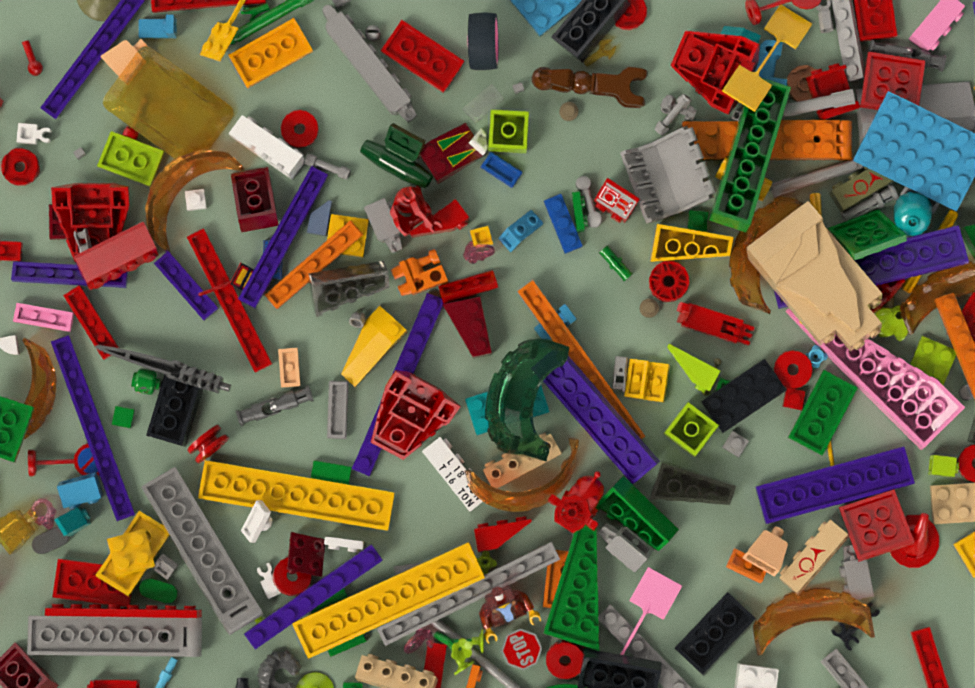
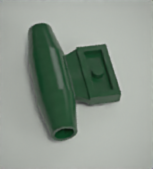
(399, 156)

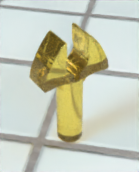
(598, 54)

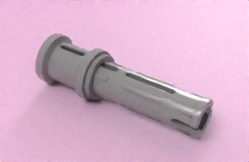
(877, 200)

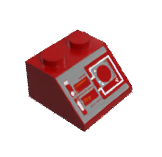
(615, 201)

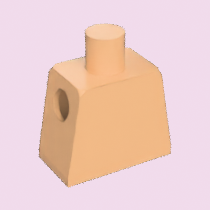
(121, 55)
(768, 551)

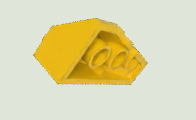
(375, 340)

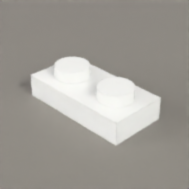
(335, 543)

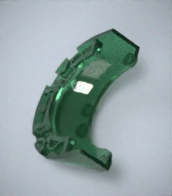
(513, 397)

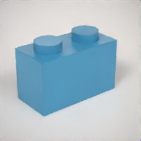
(80, 490)

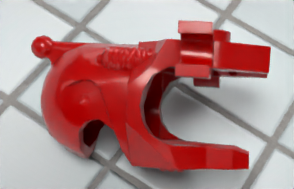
(411, 201)
(579, 504)

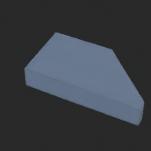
(319, 220)

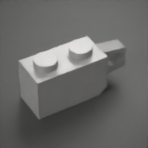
(383, 224)
(626, 546)
(855, 575)

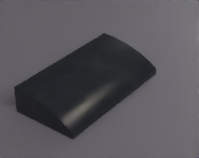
(588, 25)
(174, 412)
(715, 634)
(617, 671)

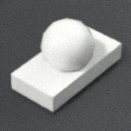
(257, 521)

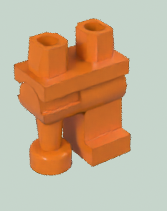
(416, 278)

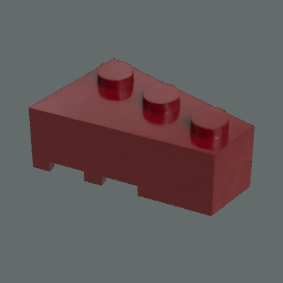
(471, 325)

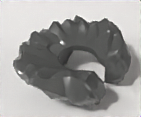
(272, 663)

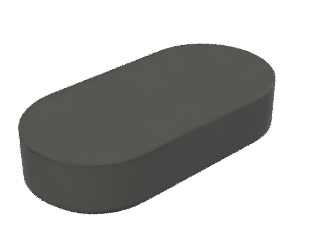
(49, 541)

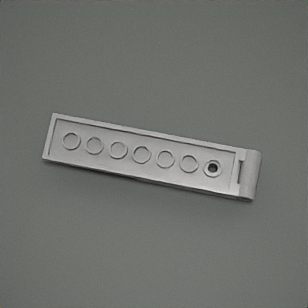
(202, 551)
(114, 636)

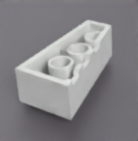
(267, 147)

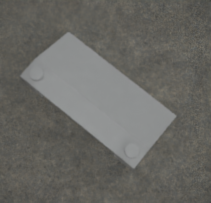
(946, 100)

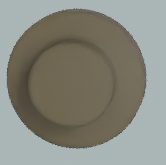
(568, 111)
(649, 308)

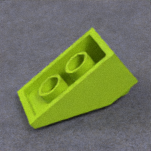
(698, 371)

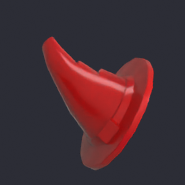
(925, 543)

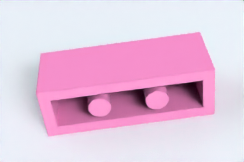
(937, 24)

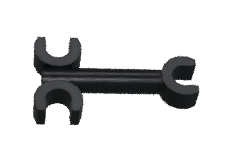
(846, 634)

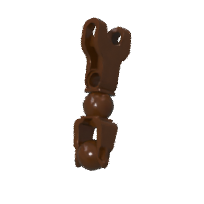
(597, 83)

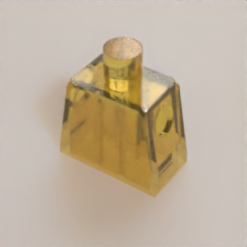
(16, 529)

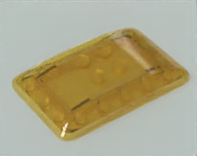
(167, 105)

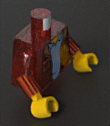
(504, 606)

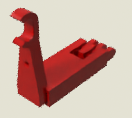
(713, 323)

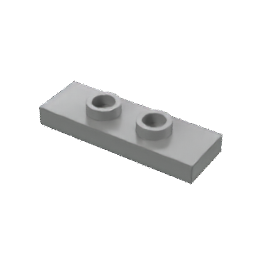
(337, 410)

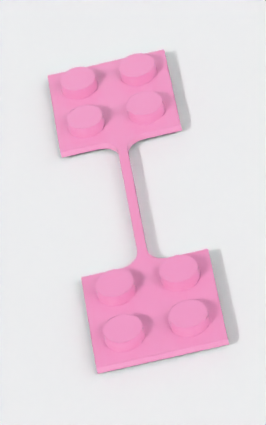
(654, 595)

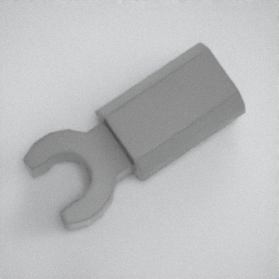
(825, 17)

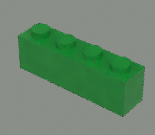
(637, 513)

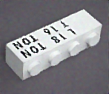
(452, 471)

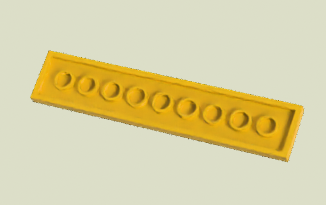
(296, 495)
(388, 600)

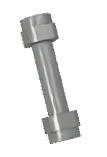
(662, 126)
(343, 172)

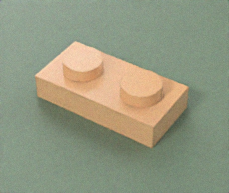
(289, 367)

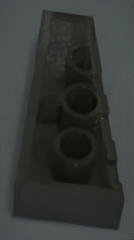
(346, 284)
(682, 484)

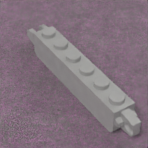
(367, 64)

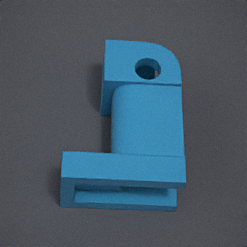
(769, 68)

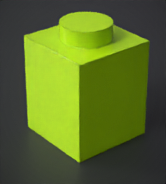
(943, 466)

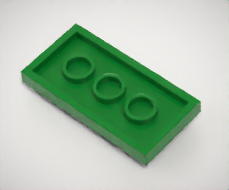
(822, 412)

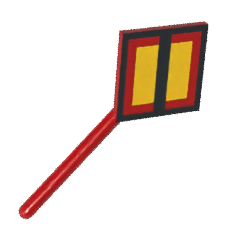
(239, 279)

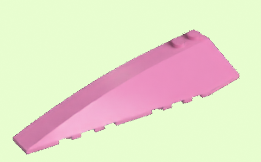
(902, 392)

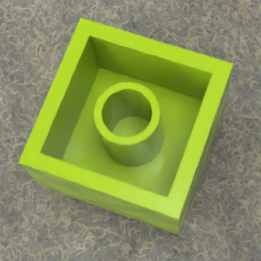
(508, 131)
(690, 429)

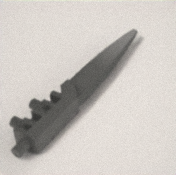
(174, 370)

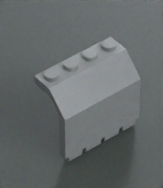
(669, 175)

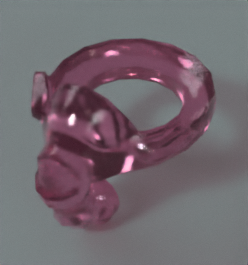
(471, 255)
(47, 520)
(418, 640)

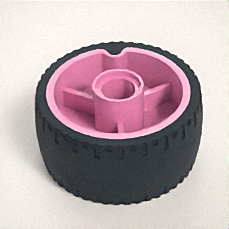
(483, 41)

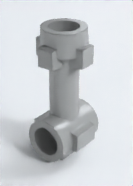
(668, 104)

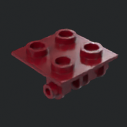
(306, 554)

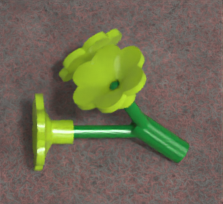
(461, 648)

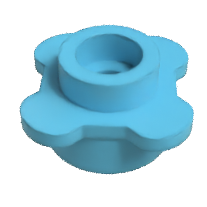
(821, 356)

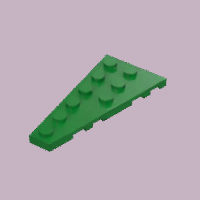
(576, 598)

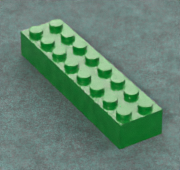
(749, 160)

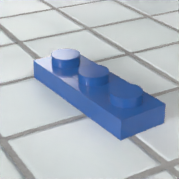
(563, 224)

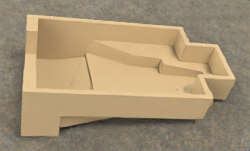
(817, 279)

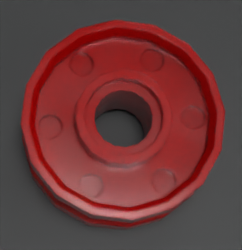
(677, 273)
(208, 444)

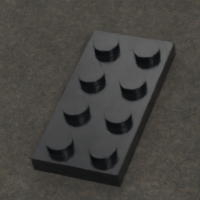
(743, 396)

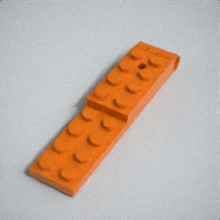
(792, 142)

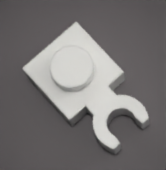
(29, 134)
(267, 584)

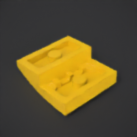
(647, 380)

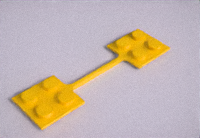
(221, 37)
(748, 86)

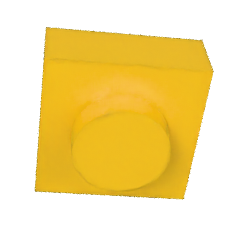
(481, 236)

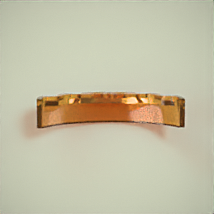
(173, 179)
(744, 275)
(921, 302)
(42, 386)
(528, 499)
(810, 606)

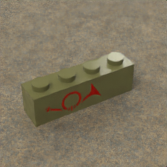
(857, 188)

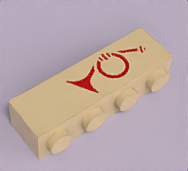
(813, 557)

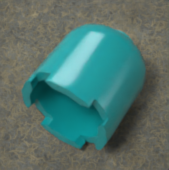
(914, 208)

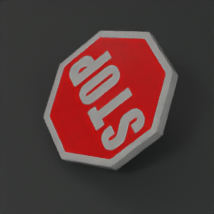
(521, 649)

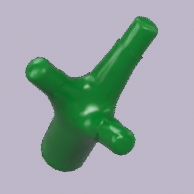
(255, 10)

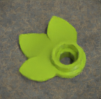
(891, 324)

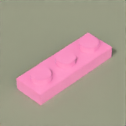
(43, 317)

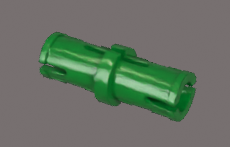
(615, 263)

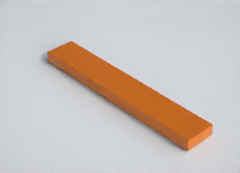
(314, 263)

